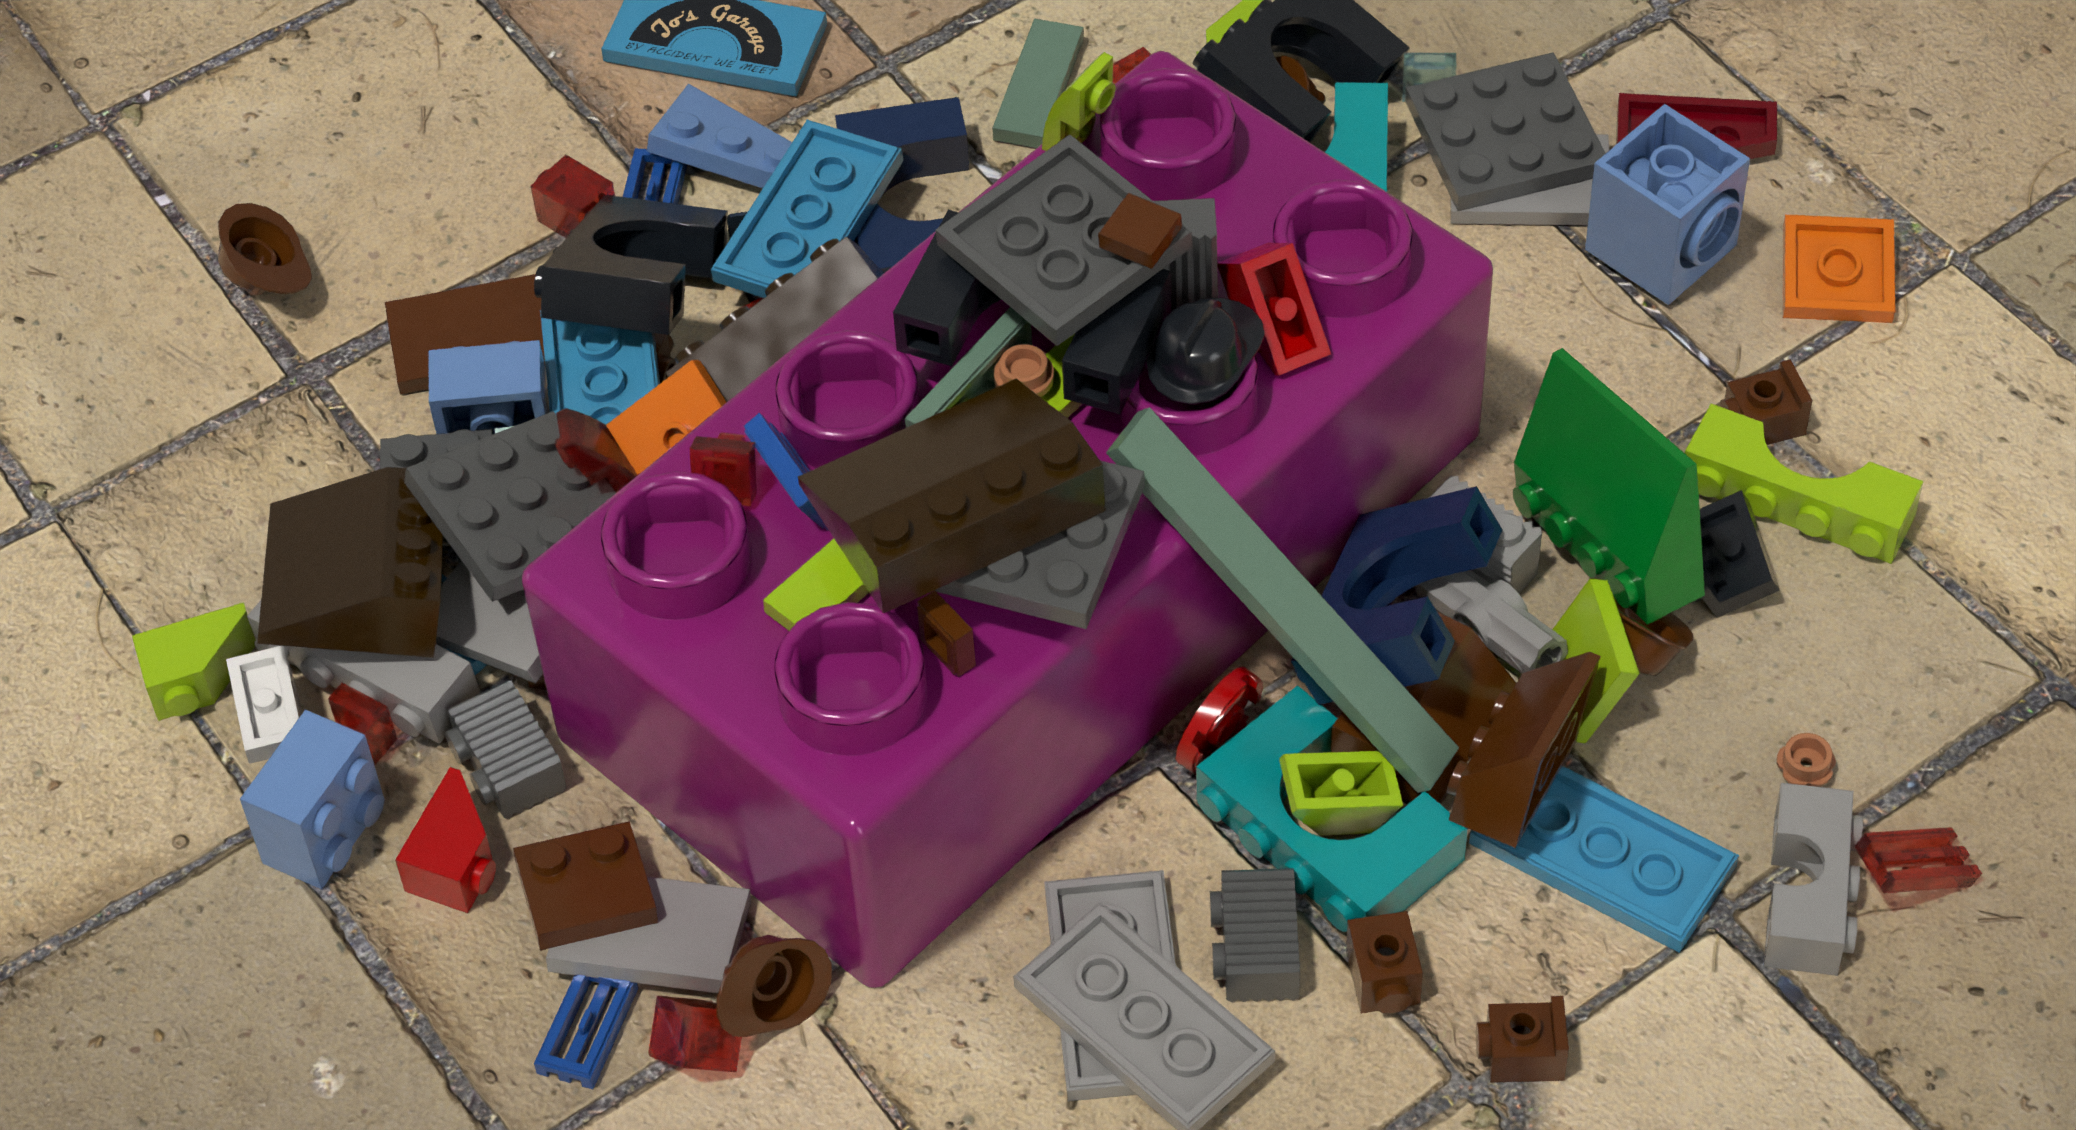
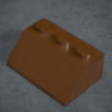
(1456, 701)
(1522, 749)

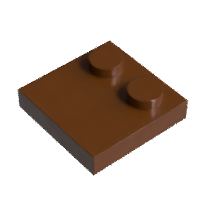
(585, 885)

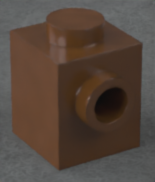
(1384, 963)

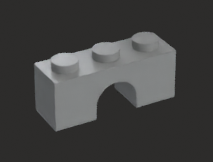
(1810, 921)

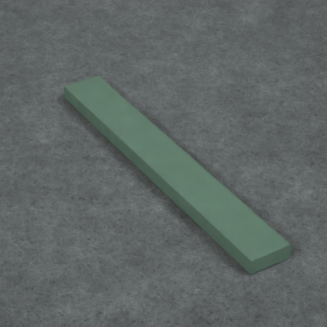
(1284, 601)

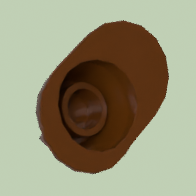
(261, 251)
(1654, 643)
(772, 985)

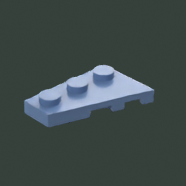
(717, 139)

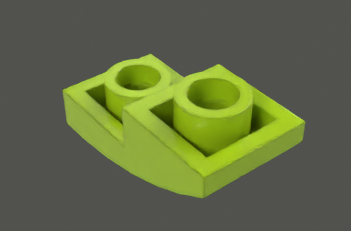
(1077, 106)

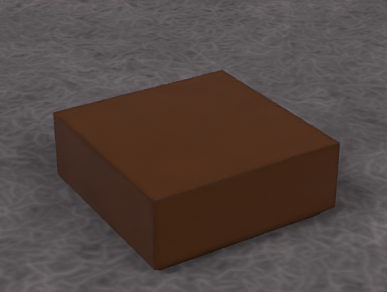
(1140, 230)
(946, 634)

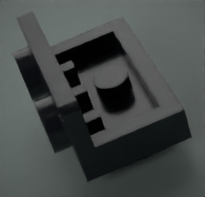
(1733, 556)

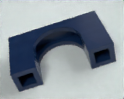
(931, 145)
(1390, 555)

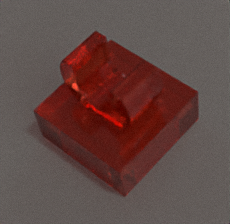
(727, 461)

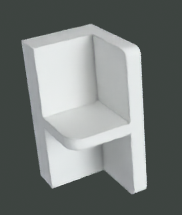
(264, 700)

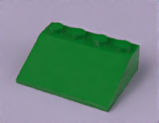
(1611, 491)

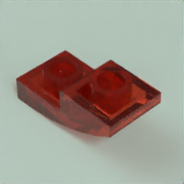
(592, 449)

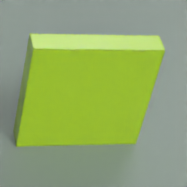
(1596, 627)

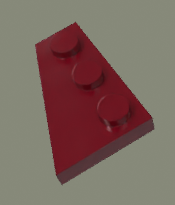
(1743, 124)

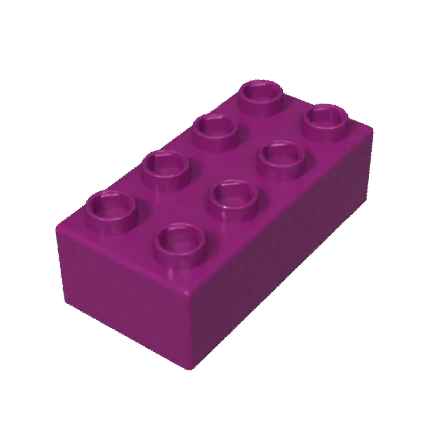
(841, 753)

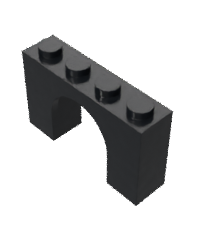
(1328, 33)
(630, 264)
(1100, 361)

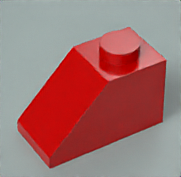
(1277, 291)
(448, 849)

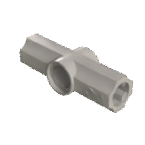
(1497, 617)

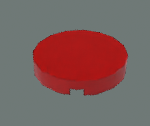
(1218, 717)

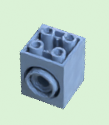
(1666, 203)

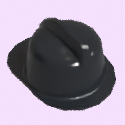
(1203, 349)

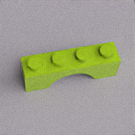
(1858, 510)

